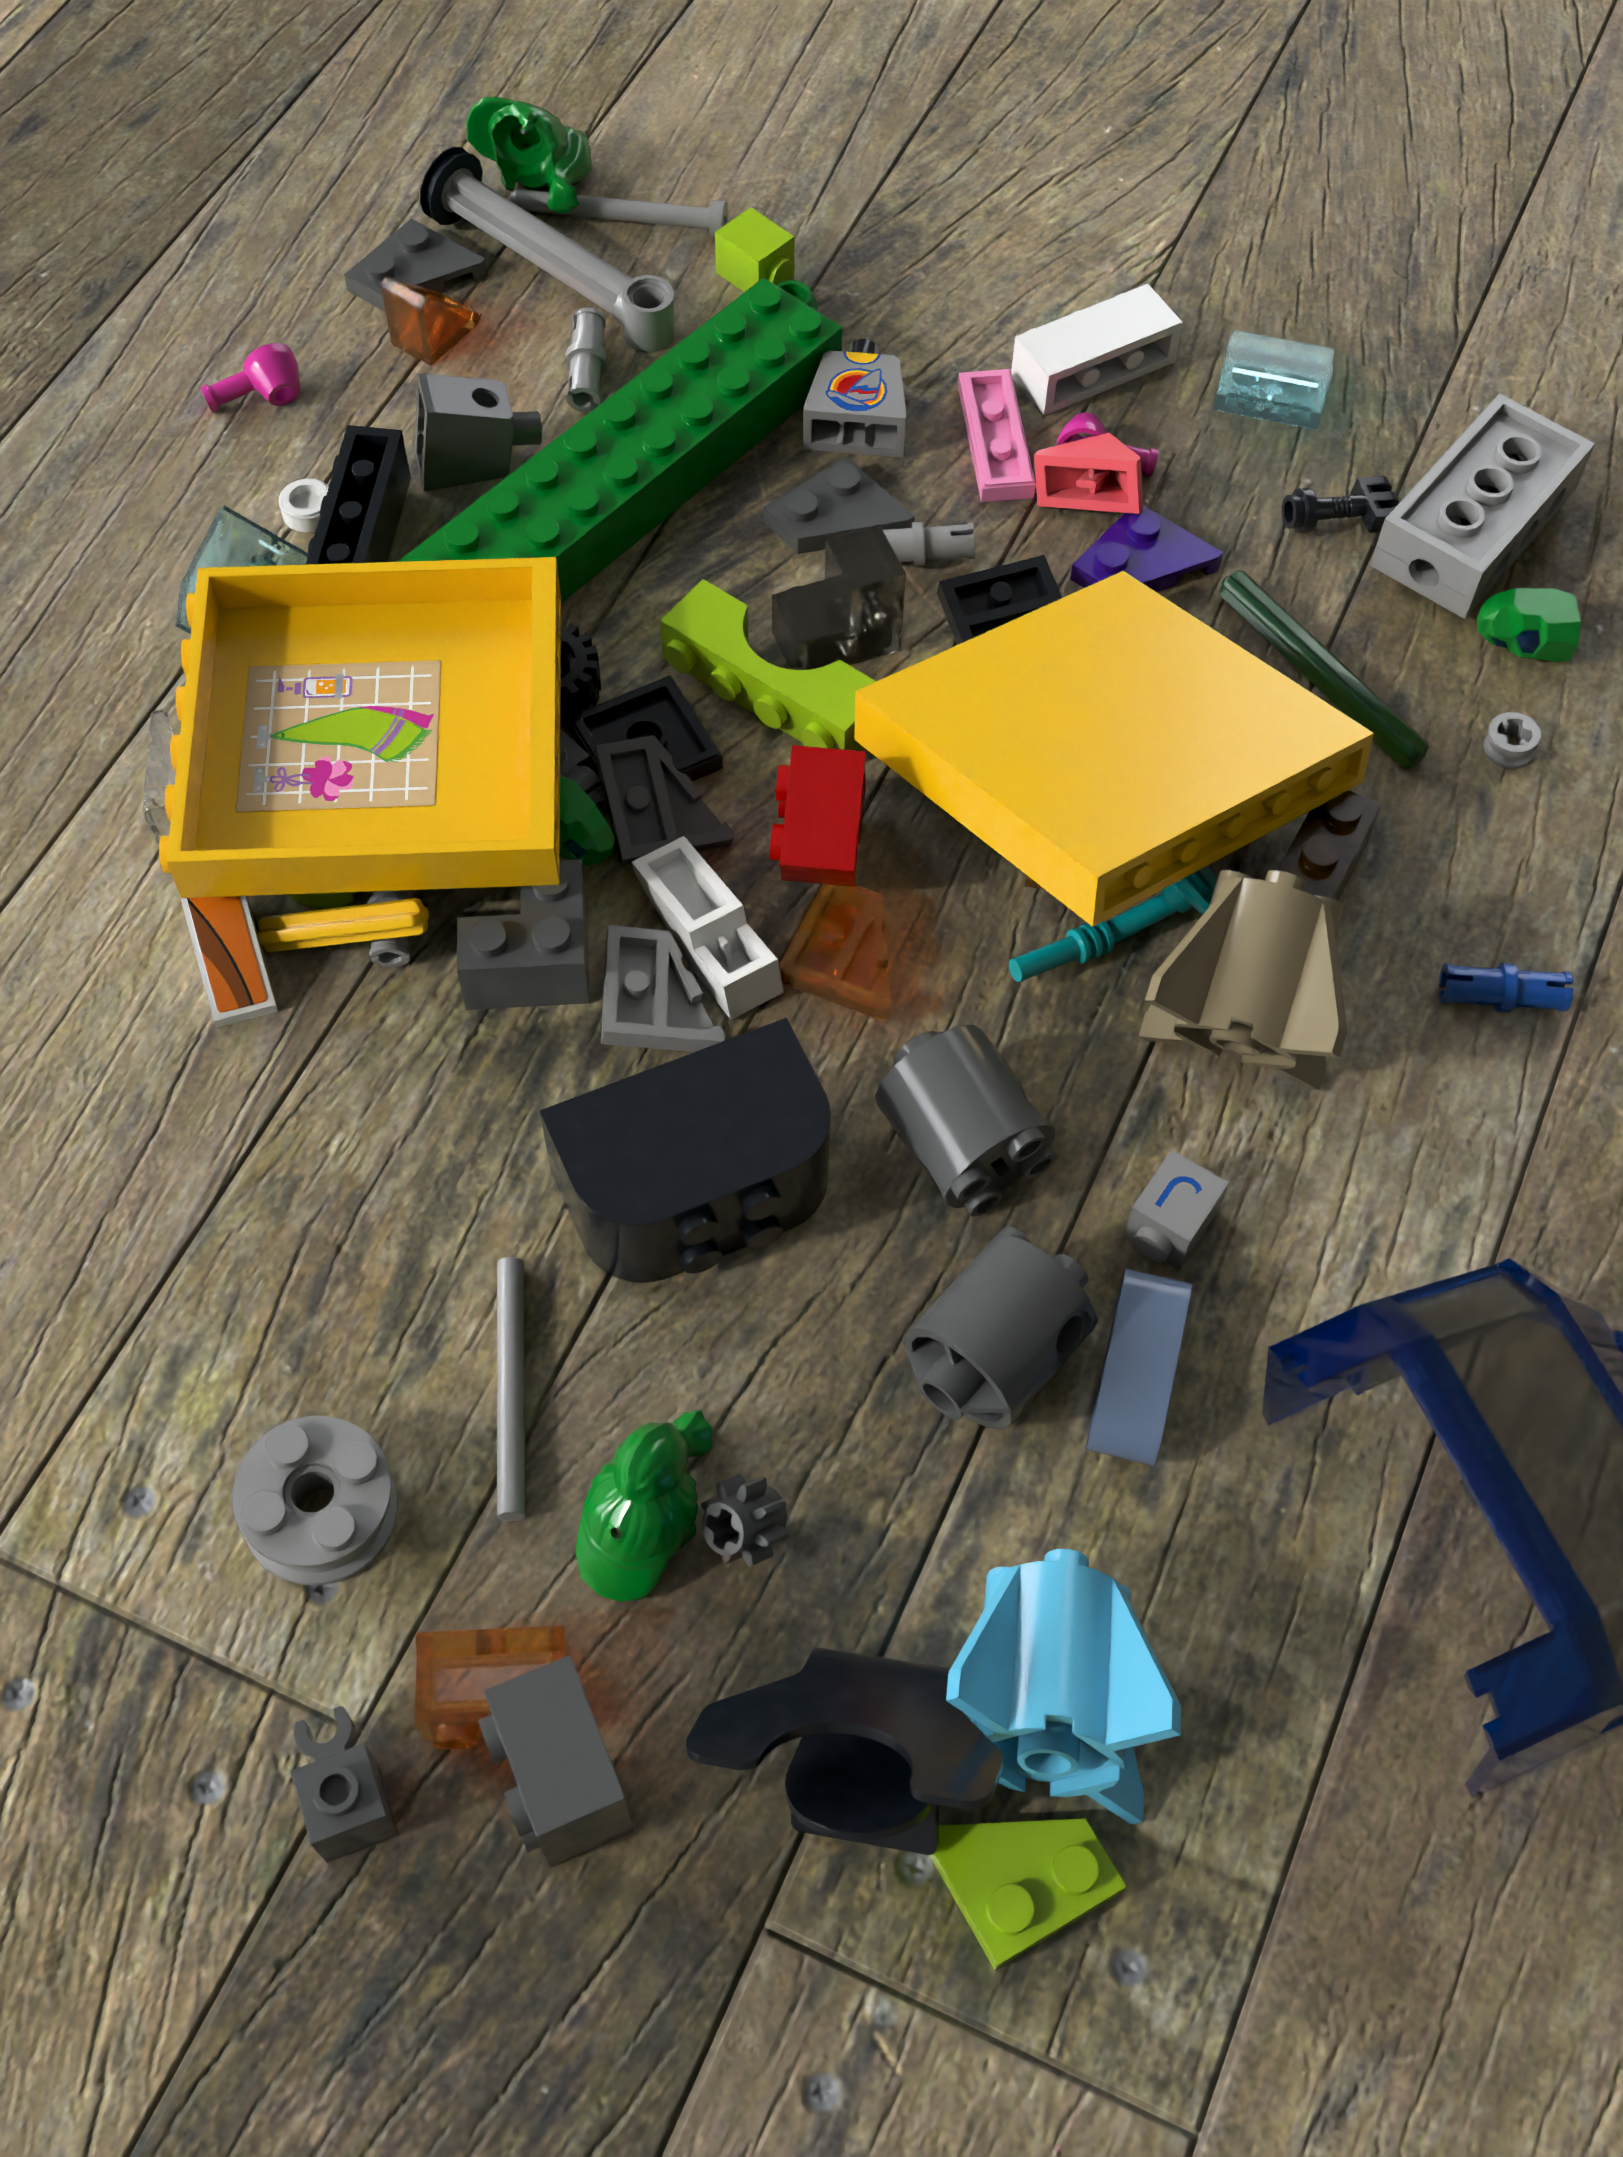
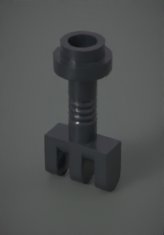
(1368, 499)

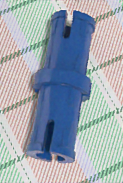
(1505, 987)

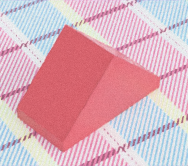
(1090, 475)

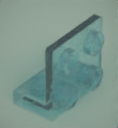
(1274, 379)

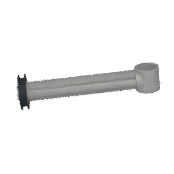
(642, 304)

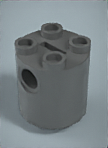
(965, 1116)
(1000, 1331)

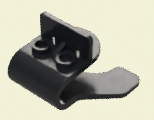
(872, 1748)

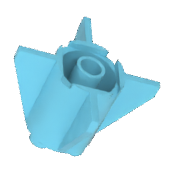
(1065, 1681)

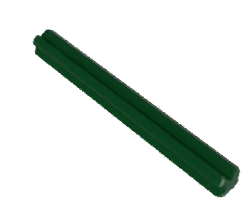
(1324, 669)

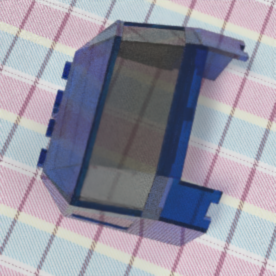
(1533, 1421)

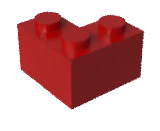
(822, 814)

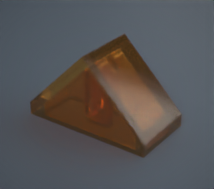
(425, 320)

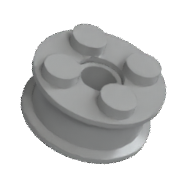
(304, 1458)

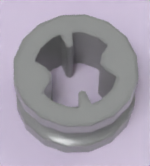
(1508, 755)

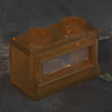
(461, 1664)

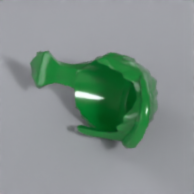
(532, 155)
(648, 1500)

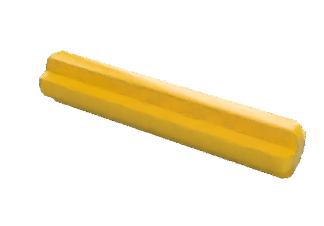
(343, 925)

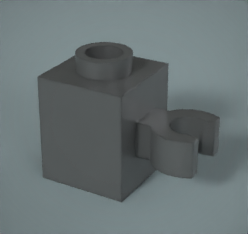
(341, 1792)

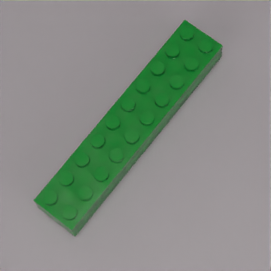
(649, 442)

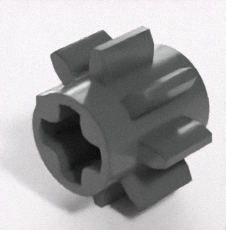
(744, 1520)

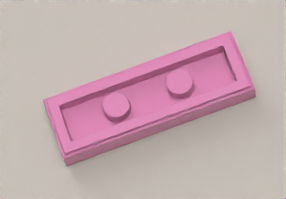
(996, 435)

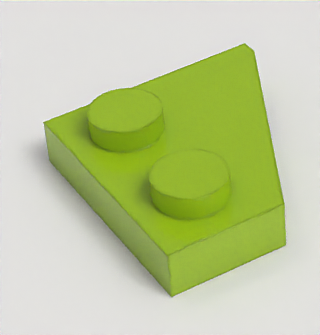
(1024, 1879)

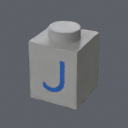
(1175, 1210)

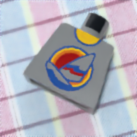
(856, 403)

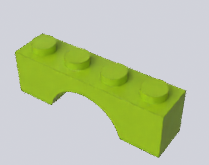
(710, 641)

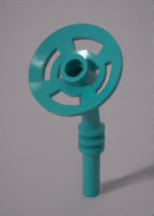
(1092, 942)

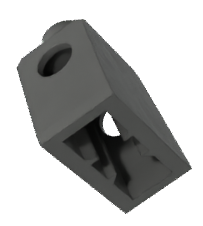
(467, 430)

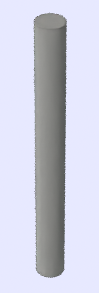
(510, 1390)

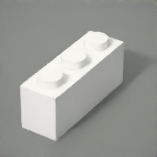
(1095, 349)

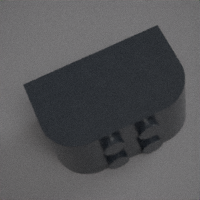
(694, 1156)

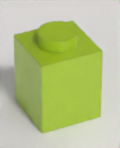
(753, 250)

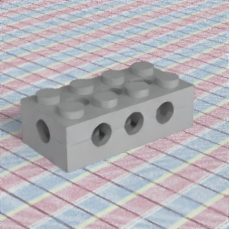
(1506, 449)

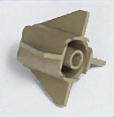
(1256, 978)

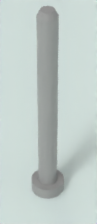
(631, 210)

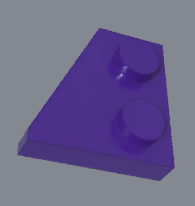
(1146, 549)

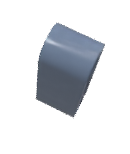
(1139, 1367)

